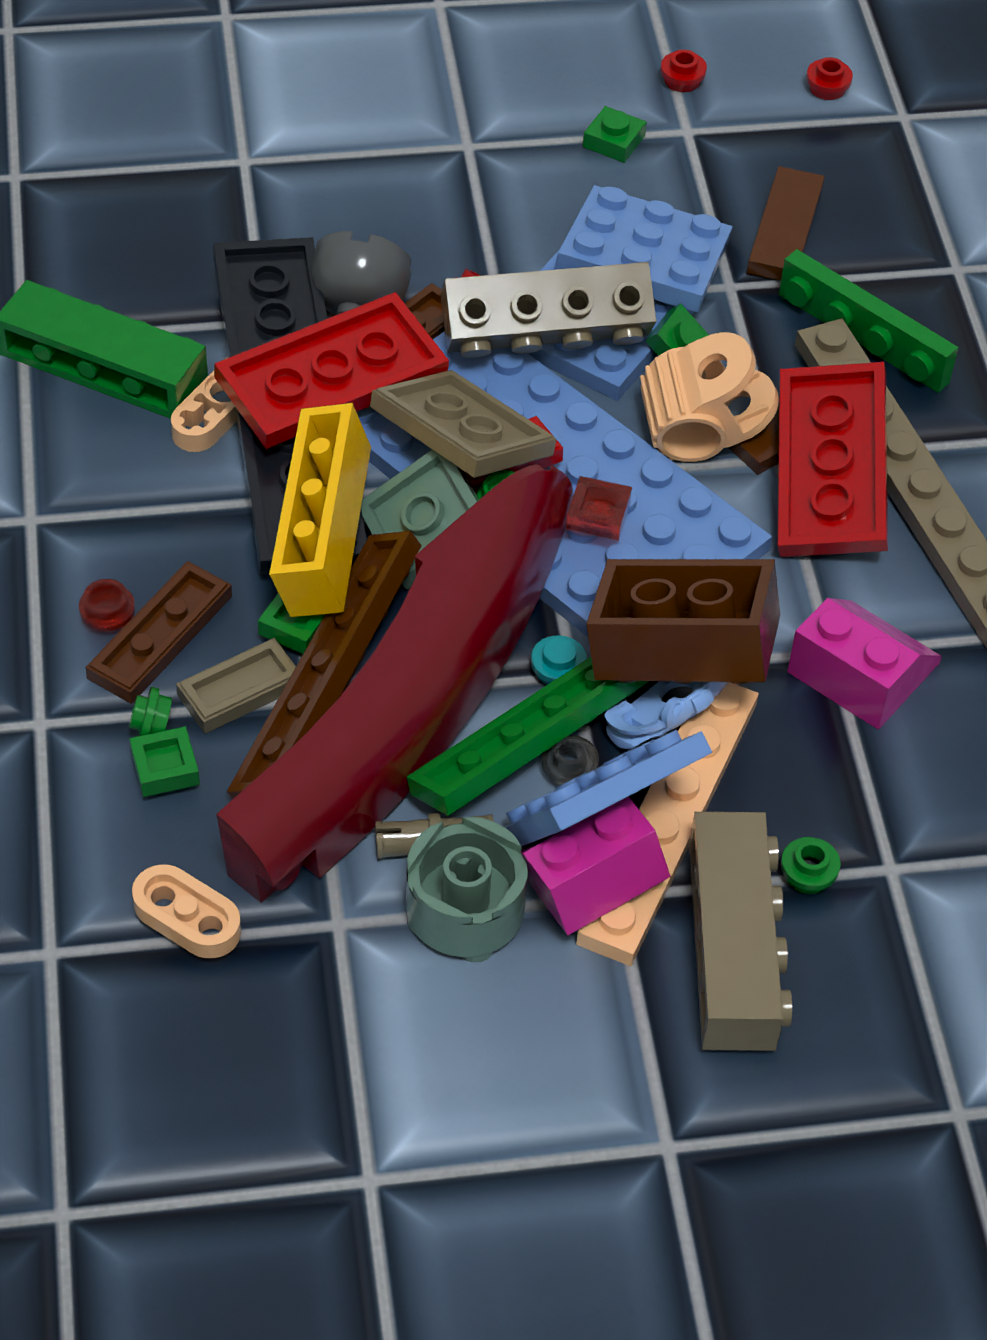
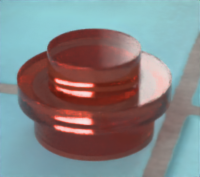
(106, 605)

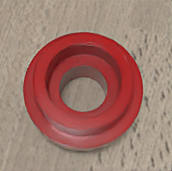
(683, 70)
(829, 78)

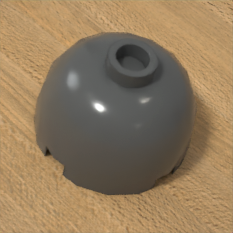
(358, 271)

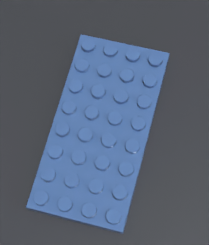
(668, 508)

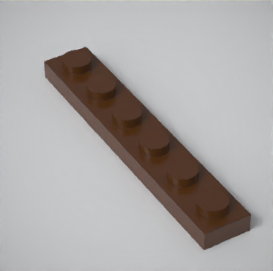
(332, 652)

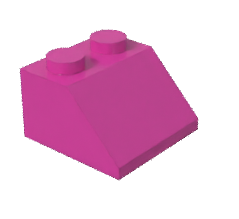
(859, 660)
(596, 865)

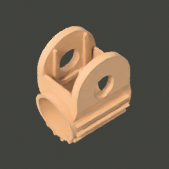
(690, 394)

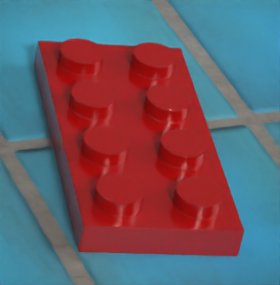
(328, 366)
(832, 460)

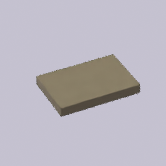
(463, 423)

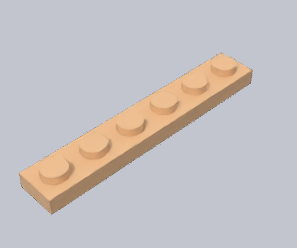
(670, 811)

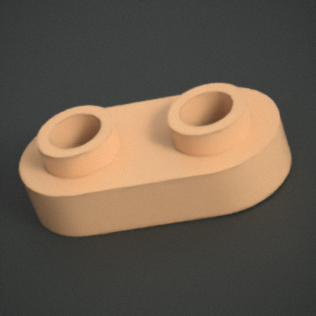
(191, 912)

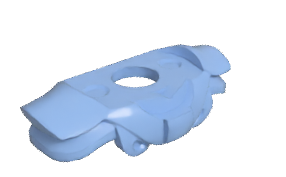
(652, 718)

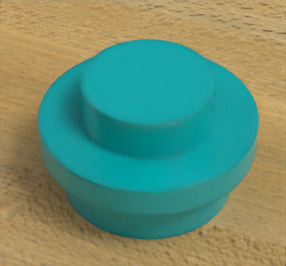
(555, 657)

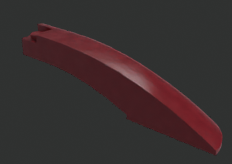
(412, 693)

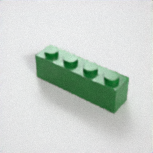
(101, 349)

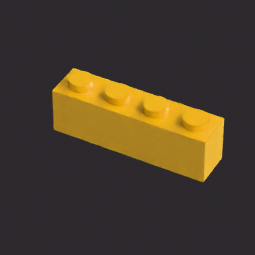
(321, 511)

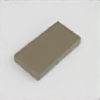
(236, 685)

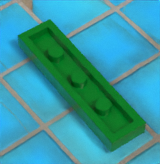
(872, 322)

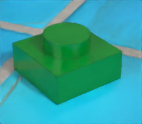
(614, 134)
(675, 330)
(287, 630)
(164, 761)

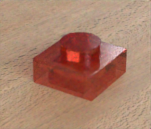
(599, 508)

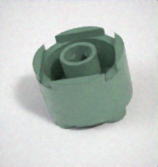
(466, 888)

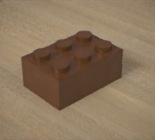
(684, 620)

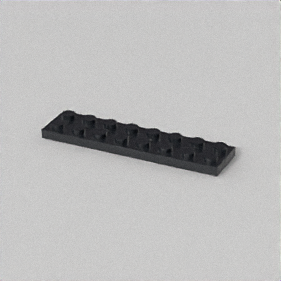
(262, 297)

